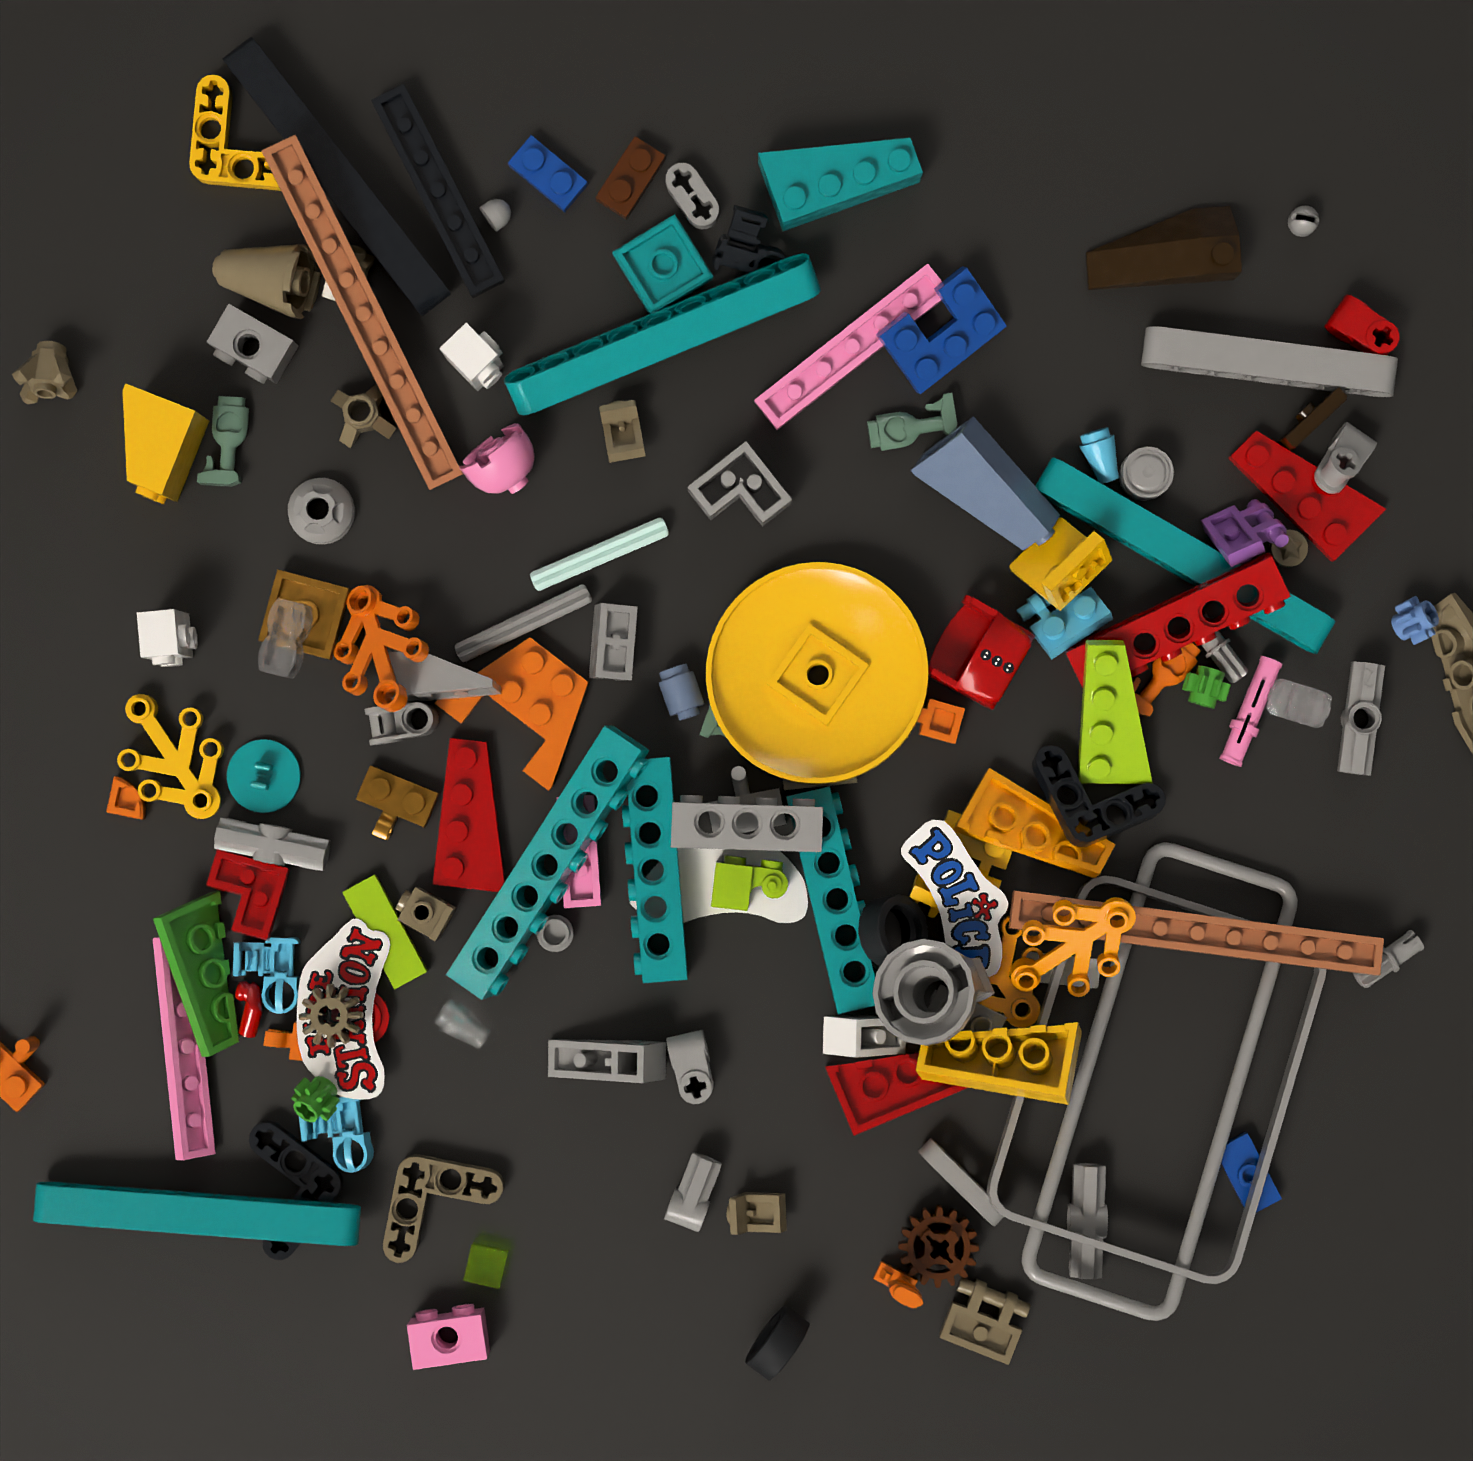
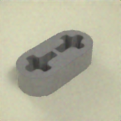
(699, 191)

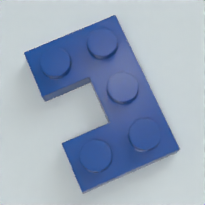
(972, 326)

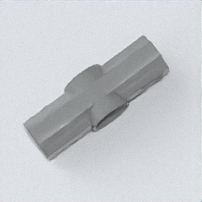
(1364, 693)
(272, 844)
(1087, 1217)

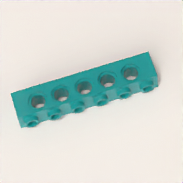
(672, 963)
(846, 993)

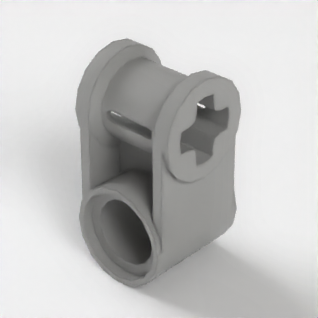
(1343, 458)
(395, 726)
(690, 1059)

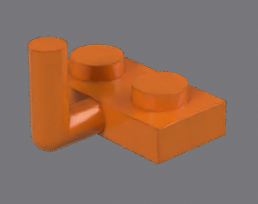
(17, 1081)

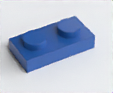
(547, 173)

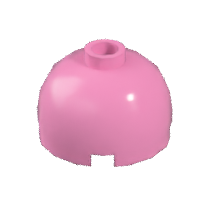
(501, 462)

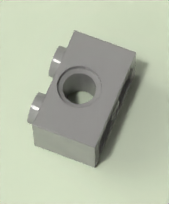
(238, 327)

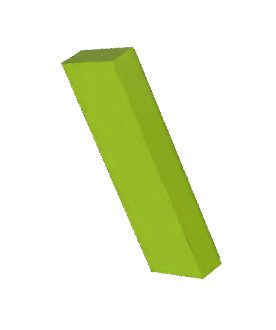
(372, 906)

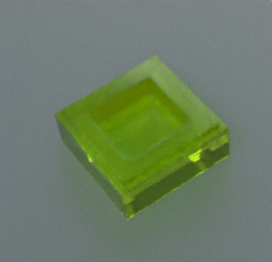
(485, 1265)

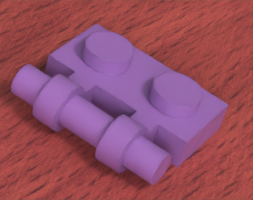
(1237, 539)

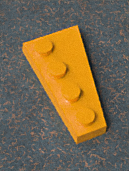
(1027, 825)

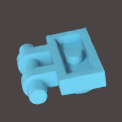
(1066, 627)

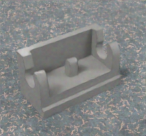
(613, 642)

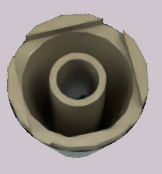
(271, 275)

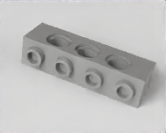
(688, 834)

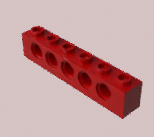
(1189, 604)

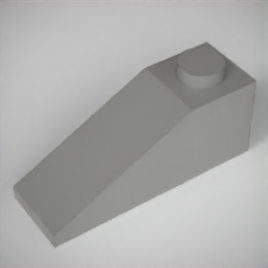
(438, 679)
(607, 1060)

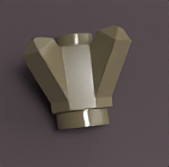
(46, 374)
(362, 415)

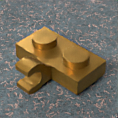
(396, 799)

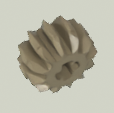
(330, 1028)

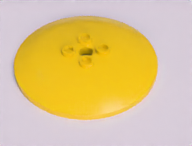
(806, 620)

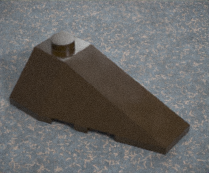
(1179, 250)

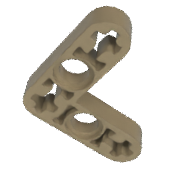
(431, 1184)

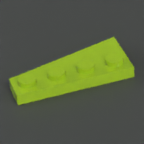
(1110, 728)

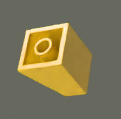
(159, 443)

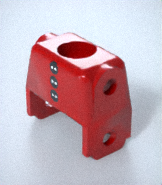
(979, 653)

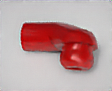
(253, 1008)

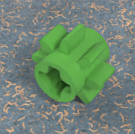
(1206, 687)
(315, 1099)

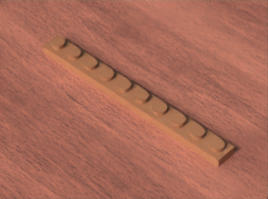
(361, 311)
(1221, 936)

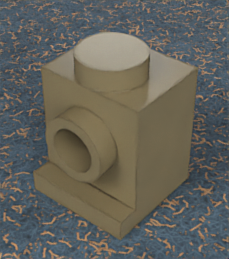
(439, 912)

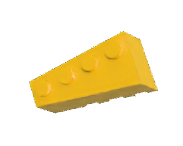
(1015, 1062)

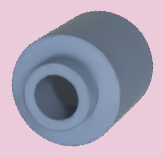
(681, 692)

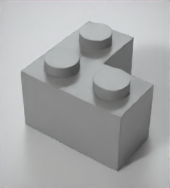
(742, 477)

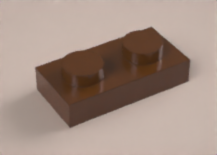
(630, 178)

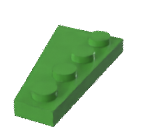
(196, 959)

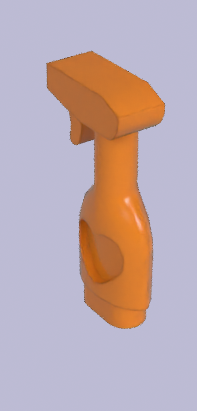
(1165, 674)
(900, 1285)

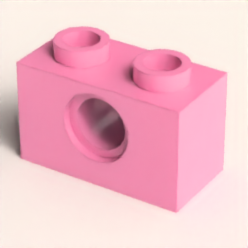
(431, 1351)

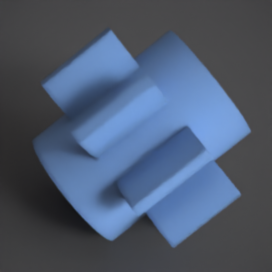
(1415, 620)

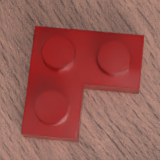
(260, 891)

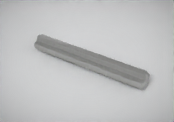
(523, 623)

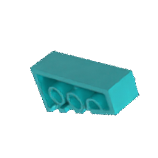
(832, 178)

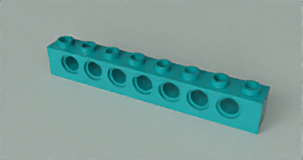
(470, 966)

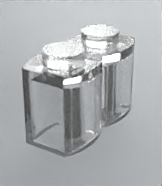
(283, 648)

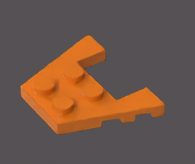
(538, 693)

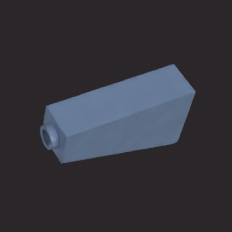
(988, 485)

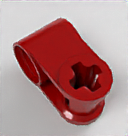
(1359, 324)

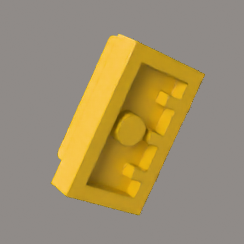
(1062, 563)

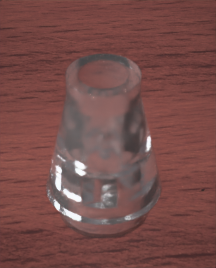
(461, 1023)

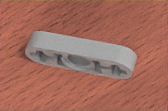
(959, 1180)

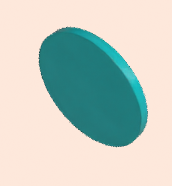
(263, 776)

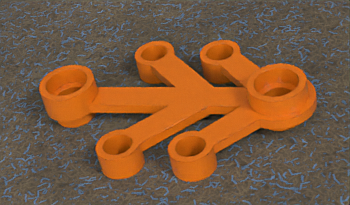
(376, 645)

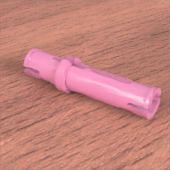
(1233, 751)

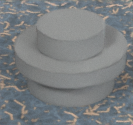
(556, 934)

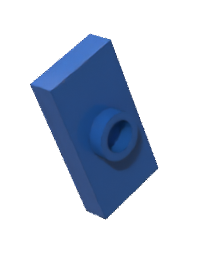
(1240, 1165)

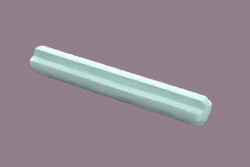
(599, 554)

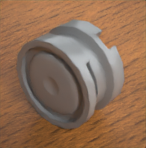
(1146, 473)

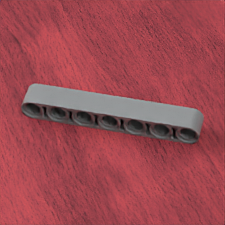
(1269, 361)

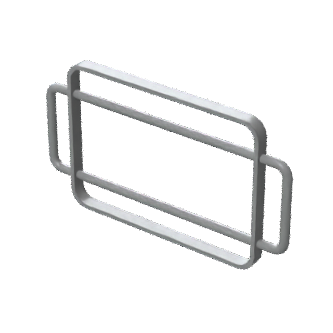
(1180, 1270)

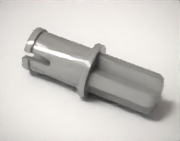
(1225, 657)
(1393, 957)

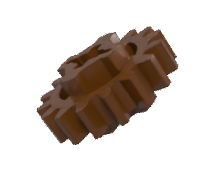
(950, 1234)

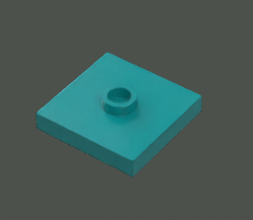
(662, 265)

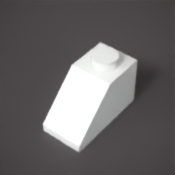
(859, 1037)

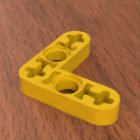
(224, 158)

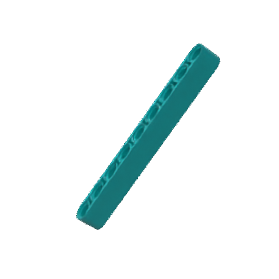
(662, 334)
(1171, 548)
(197, 1213)

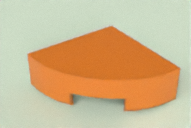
(125, 800)

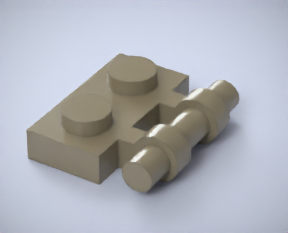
(980, 1331)

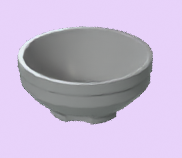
(339, 517)

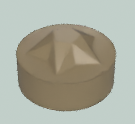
(1292, 553)

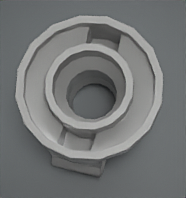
(902, 986)

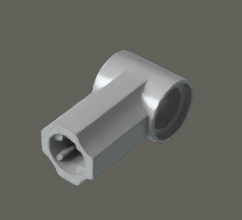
(690, 1200)

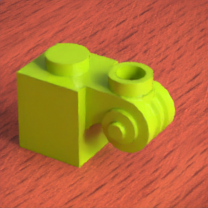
(736, 880)

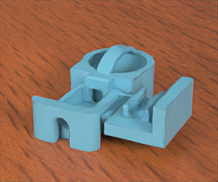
(270, 960)
(342, 1121)

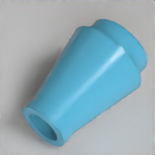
(1100, 453)

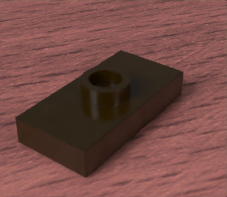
(1311, 417)

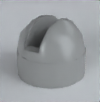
(496, 213)
(1302, 227)

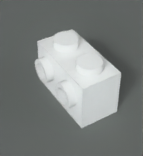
(474, 357)
(166, 637)

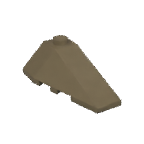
(1455, 648)

